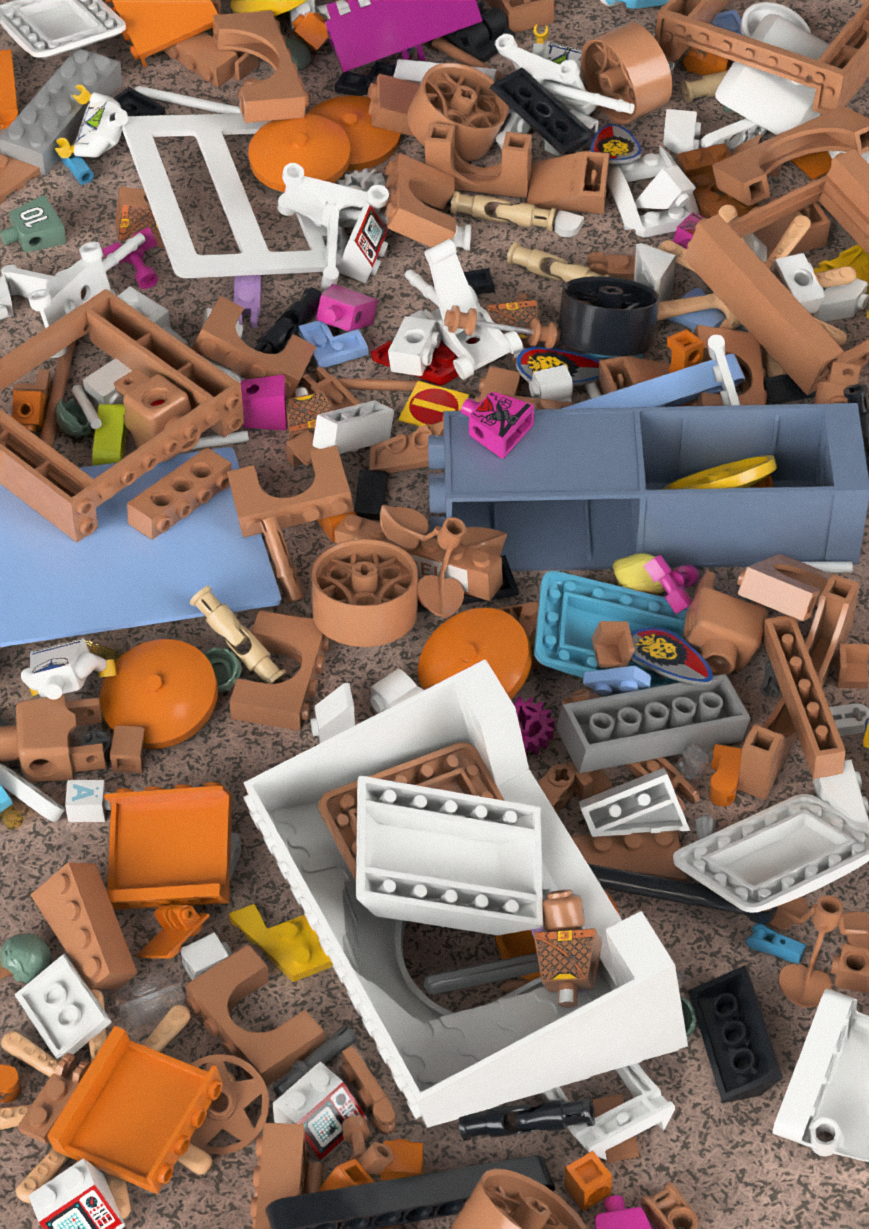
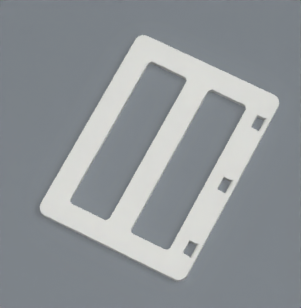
(254, 255)

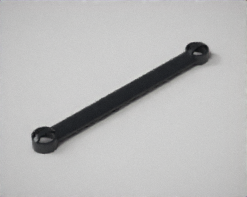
(671, 890)

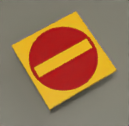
(429, 402)

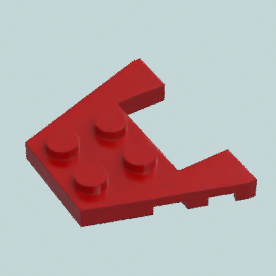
(441, 368)

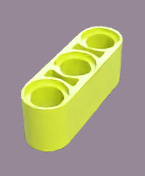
(111, 436)

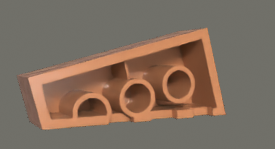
(86, 925)

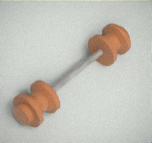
(548, 334)

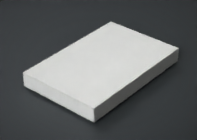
(63, 1008)

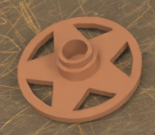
(228, 1109)

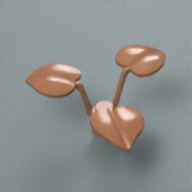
(405, 529)
(803, 984)

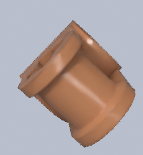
(558, 785)
(669, 1209)

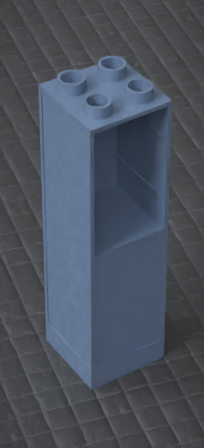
(594, 480)

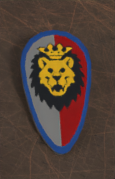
(618, 143)
(581, 367)
(670, 656)

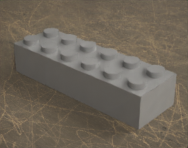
(55, 111)
(651, 723)

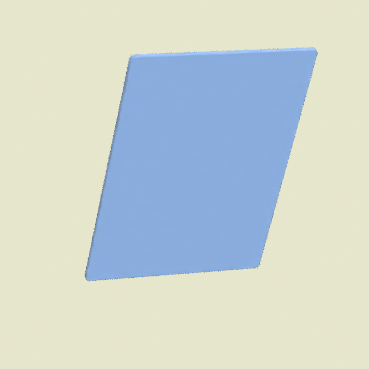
(118, 573)

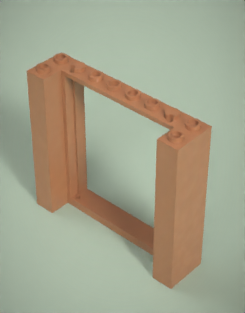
(835, 74)
(757, 294)
(54, 483)

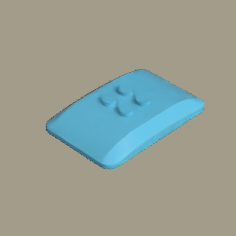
(574, 607)

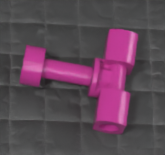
(145, 276)
(673, 581)

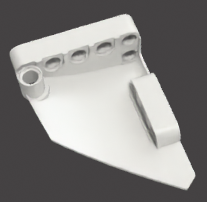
(831, 1082)

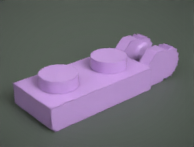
(248, 295)

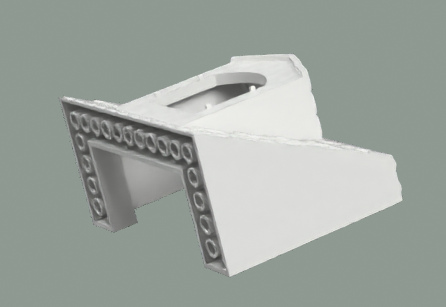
(523, 1040)

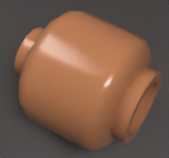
(562, 911)

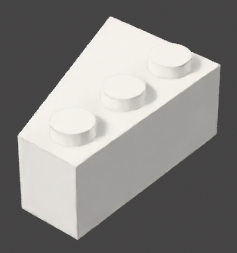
(635, 807)

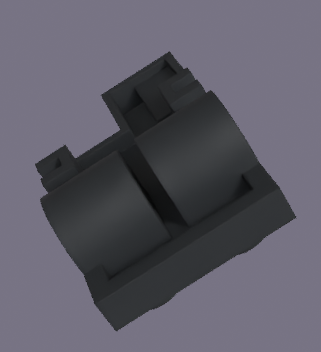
(481, 37)

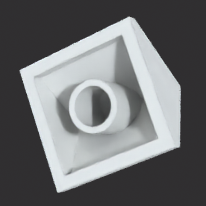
(655, 270)

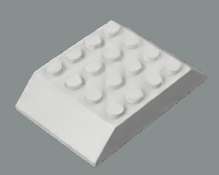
(448, 858)

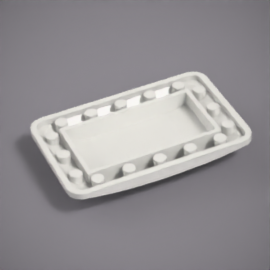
(58, 26)
(767, 98)
(777, 853)

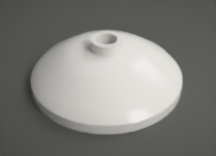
(754, 15)

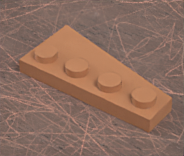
(14, 175)
(404, 451)
(636, 852)

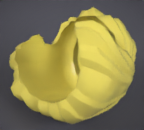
(632, 574)

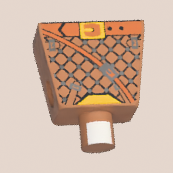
(133, 213)
(514, 314)
(303, 411)
(568, 962)

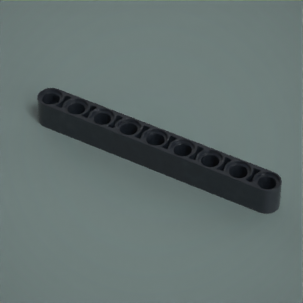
(394, 1200)

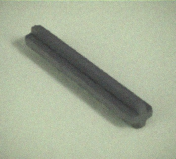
(481, 974)

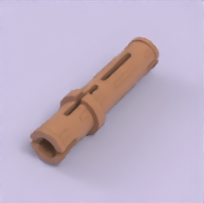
(280, 554)

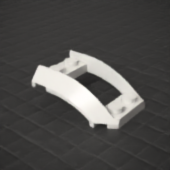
(652, 222)
(627, 1119)

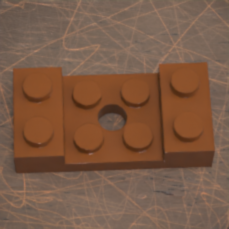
(699, 170)

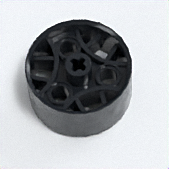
(608, 316)

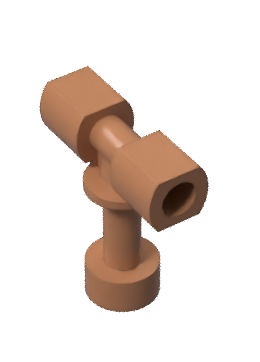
(373, 1159)

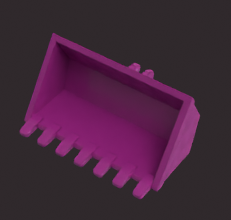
(393, 27)

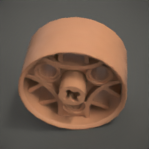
(628, 67)
(460, 98)
(364, 592)
(515, 1202)

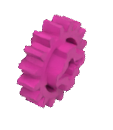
(536, 723)

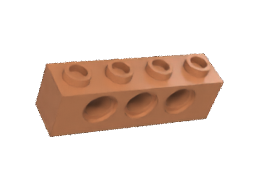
(178, 493)

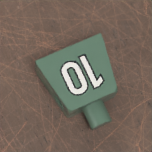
(34, 226)

